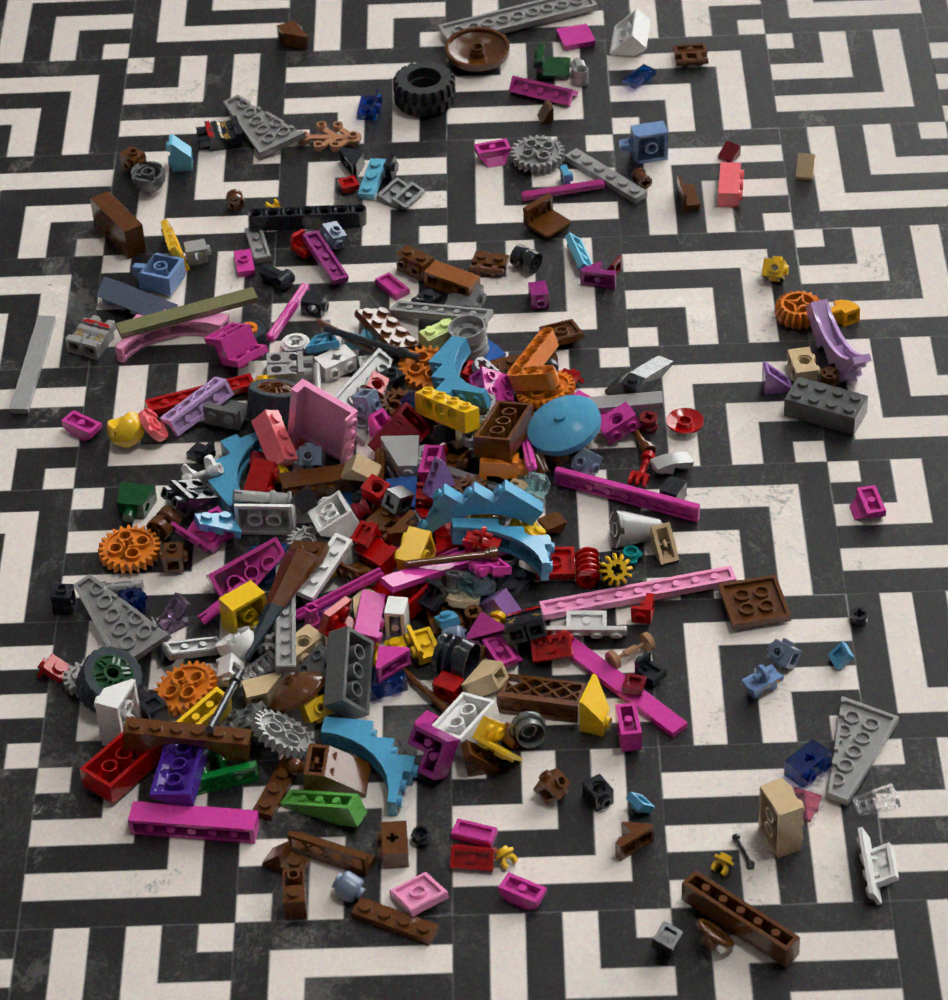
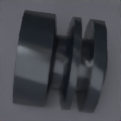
(456, 655)

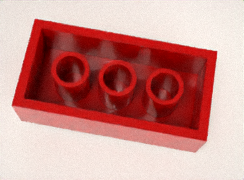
(117, 770)

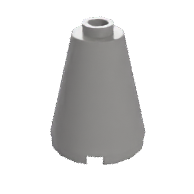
(630, 528)

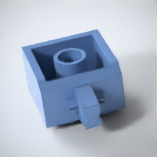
(647, 142)
(160, 274)

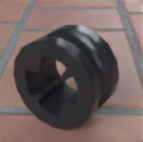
(858, 622)

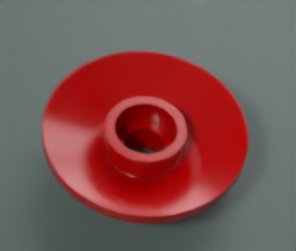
(685, 420)

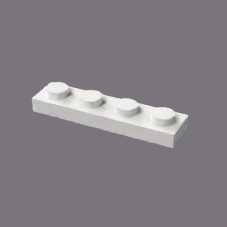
(339, 547)

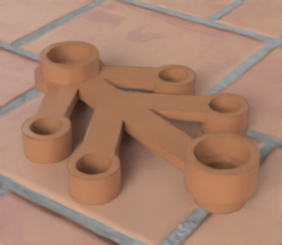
(331, 138)

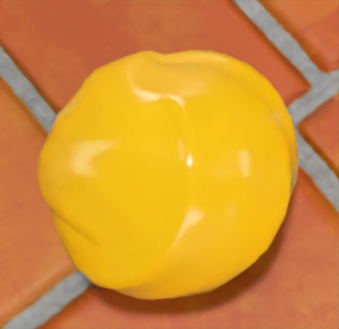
(125, 430)

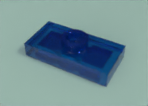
(639, 76)

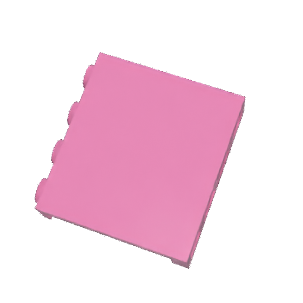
(322, 420)

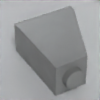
(402, 454)

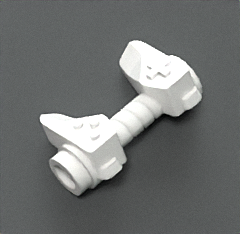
(212, 469)

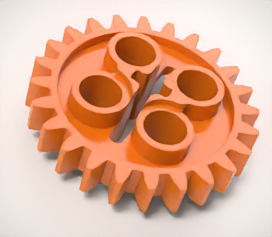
(418, 373)
(541, 397)
(129, 549)
(186, 686)

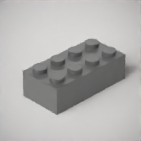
(825, 405)
(348, 673)

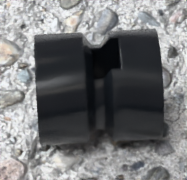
(526, 259)

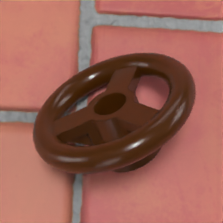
(714, 935)

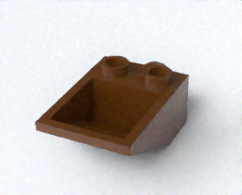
(332, 770)

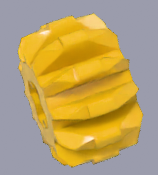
(622, 566)

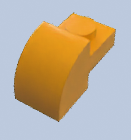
(845, 312)

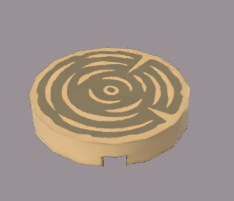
(461, 600)

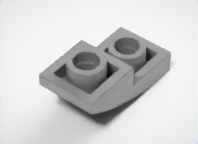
(668, 462)

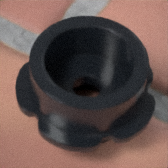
(420, 835)

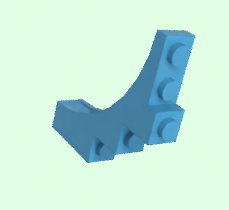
(446, 371)
(235, 458)
(476, 499)
(532, 549)
(362, 740)

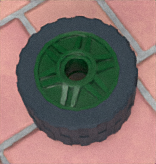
(103, 669)

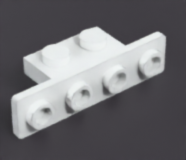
(588, 623)
(878, 864)

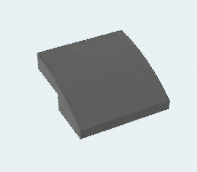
(400, 194)

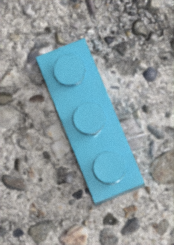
(372, 179)
(578, 251)

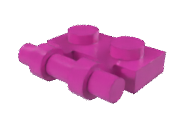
(482, 567)

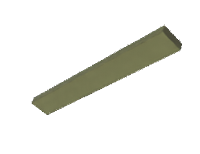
(186, 312)

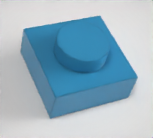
(565, 175)
(446, 619)
(841, 655)
(640, 803)

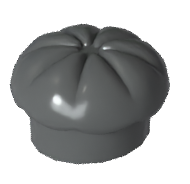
(528, 729)

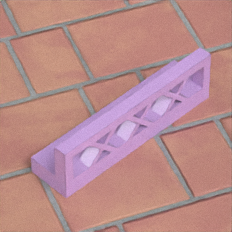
(191, 409)

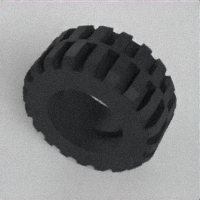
(424, 89)

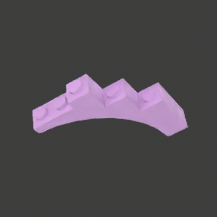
(836, 347)

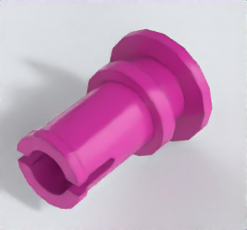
(312, 615)

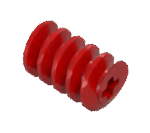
(587, 567)

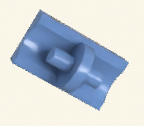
(762, 679)

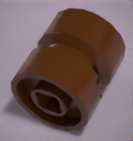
(162, 522)

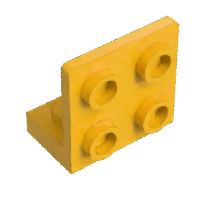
(488, 735)

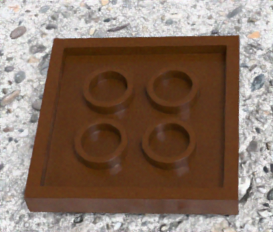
(754, 602)

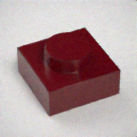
(634, 684)

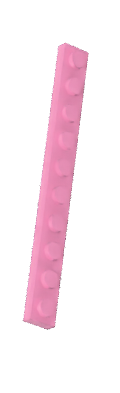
(636, 592)

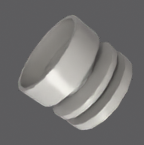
(474, 330)

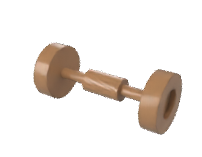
(646, 642)

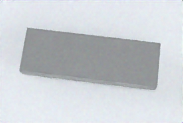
(258, 246)
(190, 648)

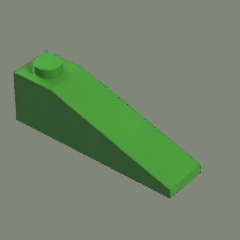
(333, 807)

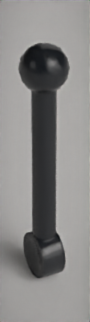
(750, 864)

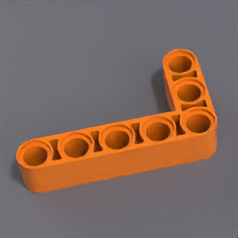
(529, 369)

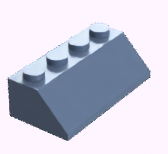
(131, 298)

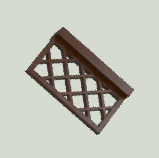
(554, 708)

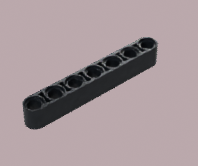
(306, 217)

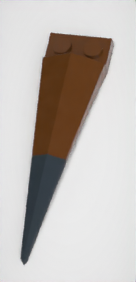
(293, 572)

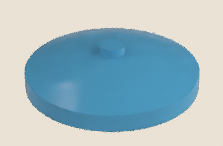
(564, 425)

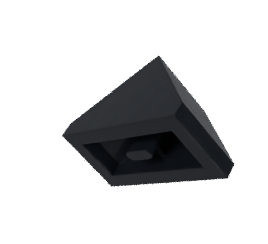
(352, 160)

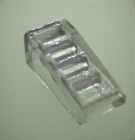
(265, 661)
(879, 793)

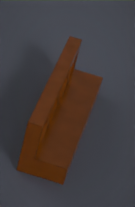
(330, 853)

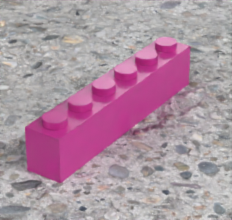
(194, 822)

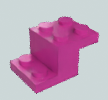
(236, 345)

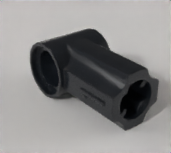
(279, 278)

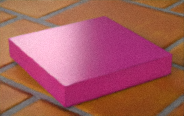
(575, 37)

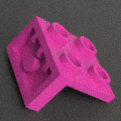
(495, 383)
(202, 539)

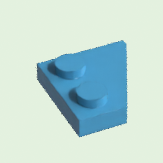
(322, 342)
(217, 523)

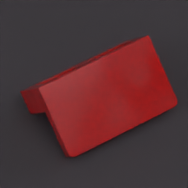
(472, 857)

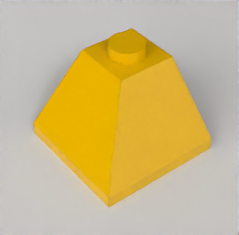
(594, 709)

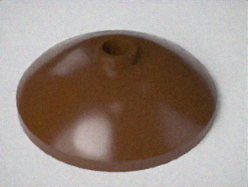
(296, 691)

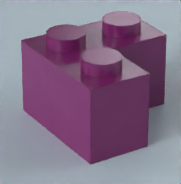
(438, 750)

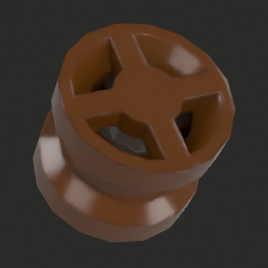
(235, 199)
(829, 376)

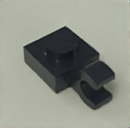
(427, 296)

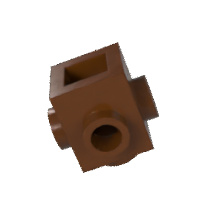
(131, 157)
(173, 557)
(551, 785)

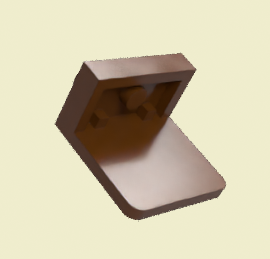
(542, 218)

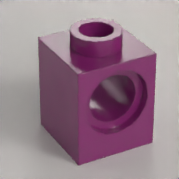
(538, 294)

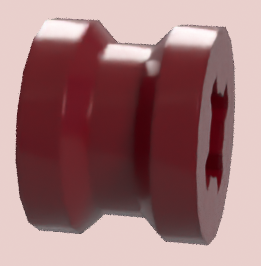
(649, 422)
(361, 509)

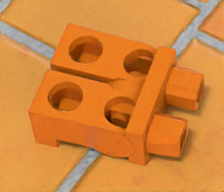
(502, 468)

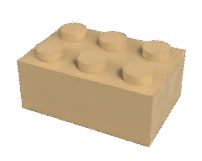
(780, 817)

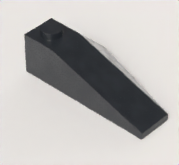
(641, 378)

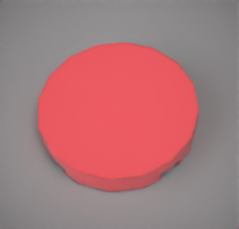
(152, 426)

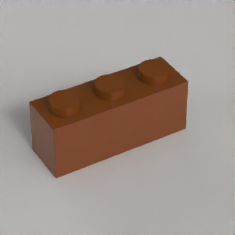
(450, 279)

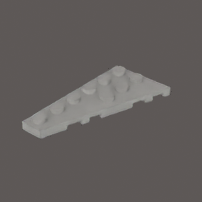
(262, 128)
(378, 362)
(119, 621)
(858, 741)

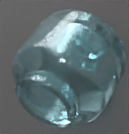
(537, 484)

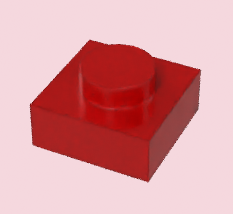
(348, 184)

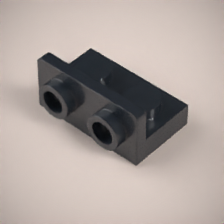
(517, 582)

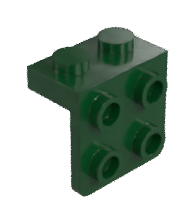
(550, 66)

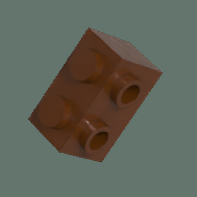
(413, 262)

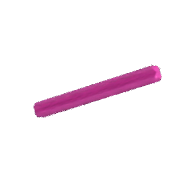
(563, 189)
(287, 313)
(528, 454)
(345, 590)

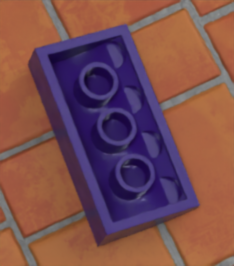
(179, 774)

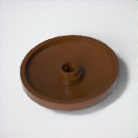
(477, 49)

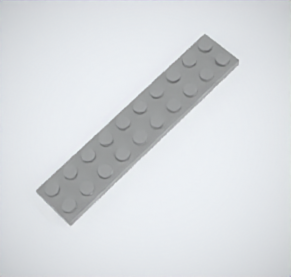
(521, 16)

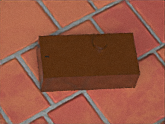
(118, 225)
(503, 430)

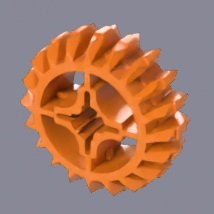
(791, 309)

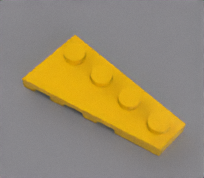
(172, 241)

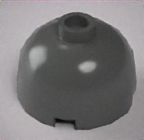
(148, 176)

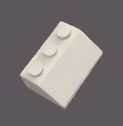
(630, 35)
(334, 516)
(266, 518)
(114, 706)
(464, 717)

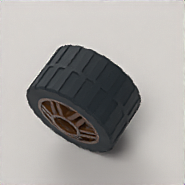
(269, 395)

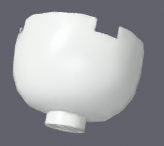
(236, 643)

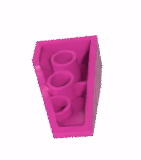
(251, 566)

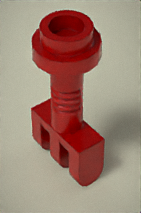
(641, 474)

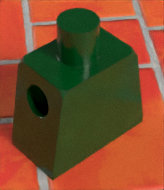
(135, 500)

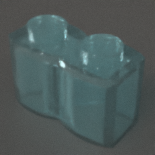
(477, 586)

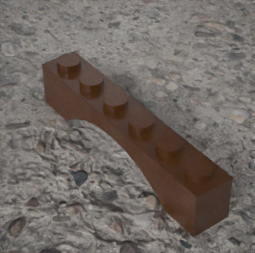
(226, 741)

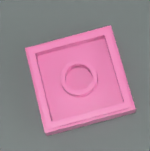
(418, 894)

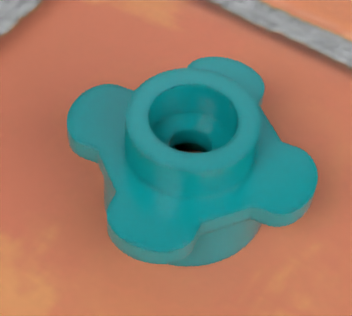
(632, 553)

